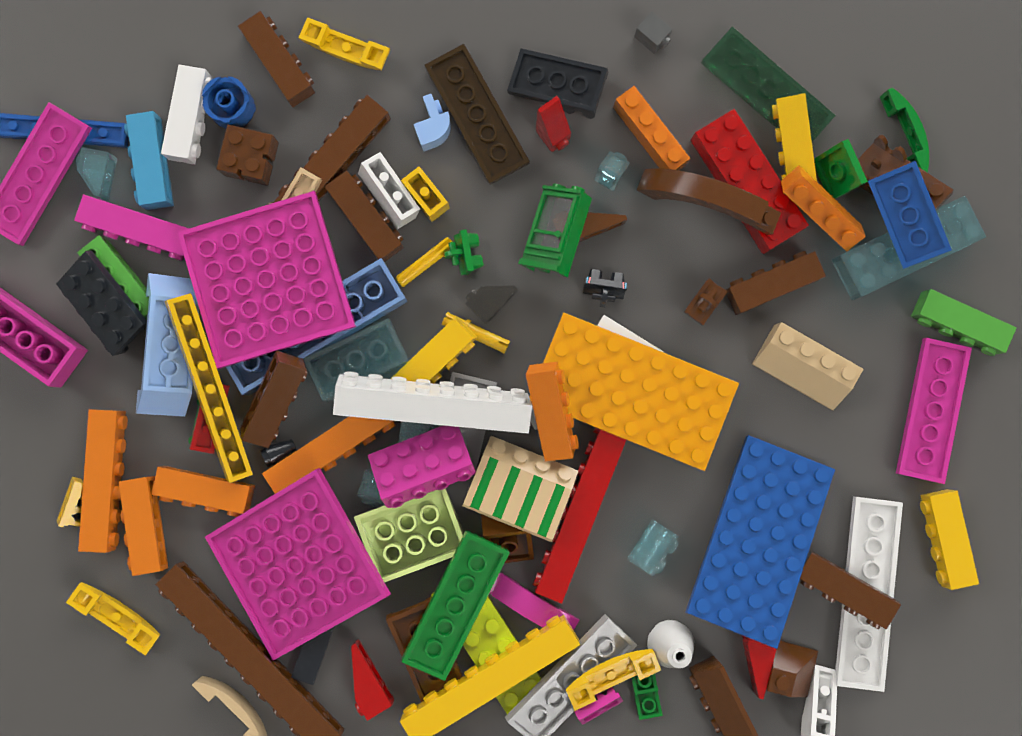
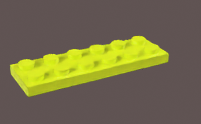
(491, 636)

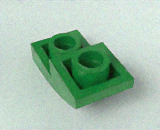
(646, 697)

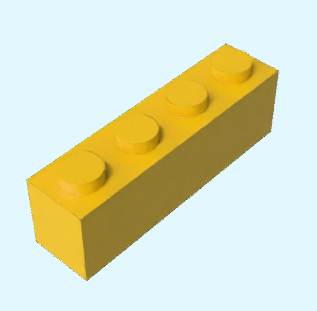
(794, 134)
(439, 353)
(949, 539)

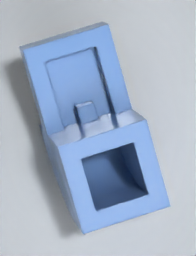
(436, 129)

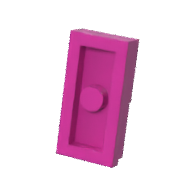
(598, 707)

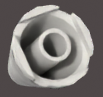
(671, 644)

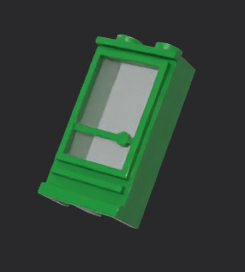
(556, 229)

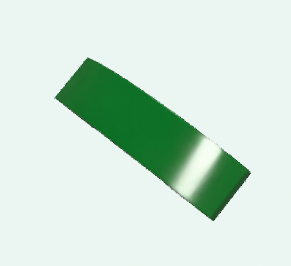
(911, 124)

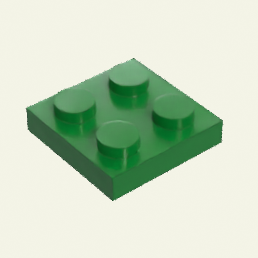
(839, 169)

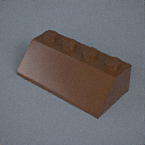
(721, 698)

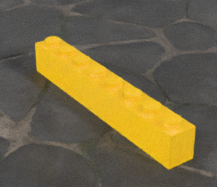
(208, 387)
(490, 679)

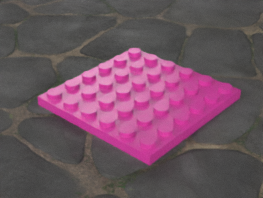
(266, 279)
(297, 564)

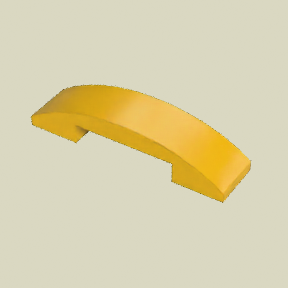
(343, 46)
(115, 615)
(610, 673)

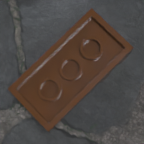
(881, 159)
(402, 628)

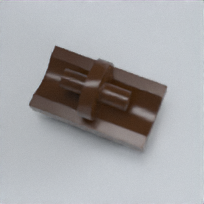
(705, 301)

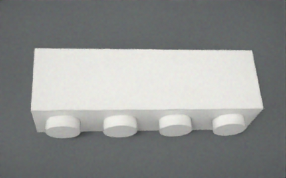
(186, 116)

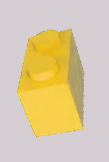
(425, 194)

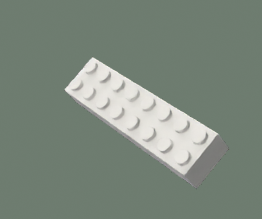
(432, 403)

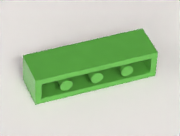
(963, 322)

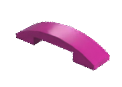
(527, 603)

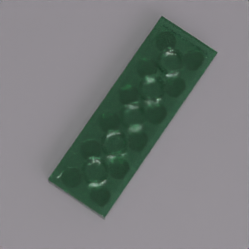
(760, 79)

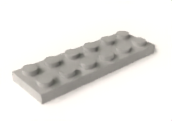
(548, 701)

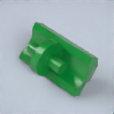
(461, 253)

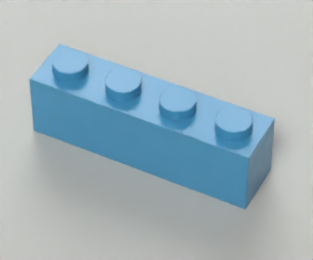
(149, 166)

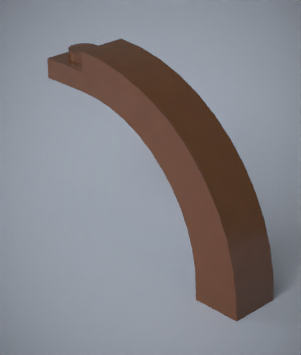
(709, 193)

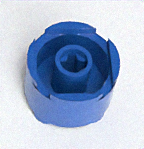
(224, 90)

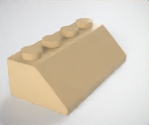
(807, 366)

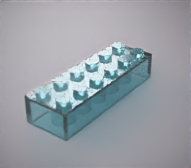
(877, 261)

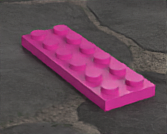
(39, 171)
(933, 410)

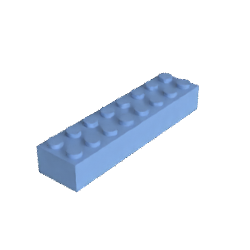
(370, 296)

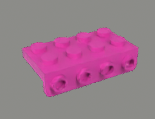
(421, 465)

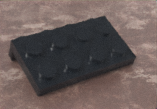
(102, 303)

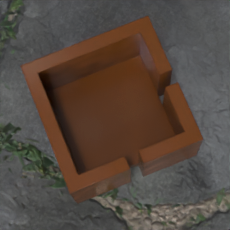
(244, 152)

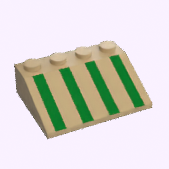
(520, 488)

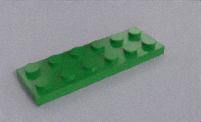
(455, 605)

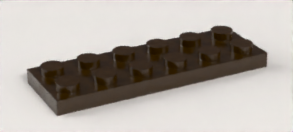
(477, 114)

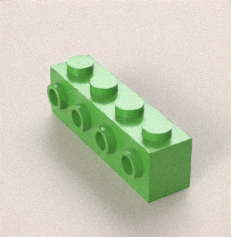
(120, 272)

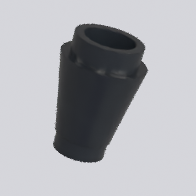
(278, 452)

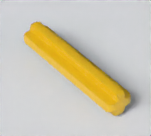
(423, 262)

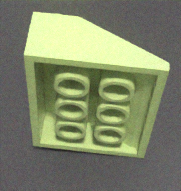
(410, 535)

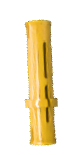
(484, 336)

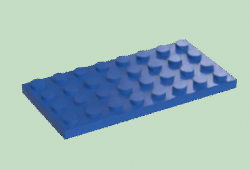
(760, 541)

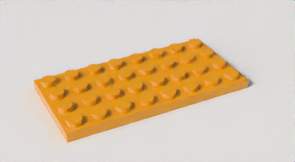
(640, 391)

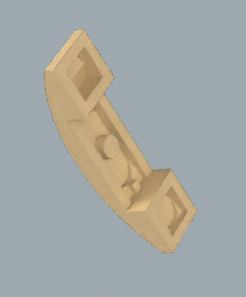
(234, 701)

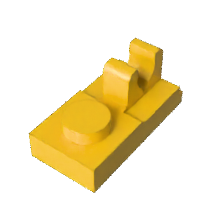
(70, 505)

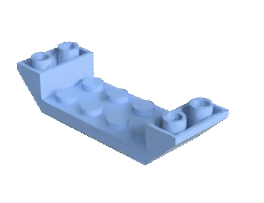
(165, 376)

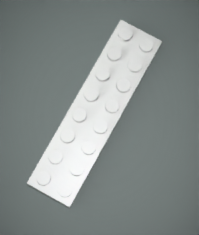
(872, 558)

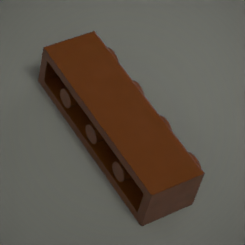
(277, 60)
(364, 217)
(775, 282)
(273, 399)
(849, 590)

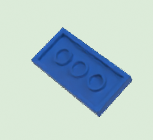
(909, 215)

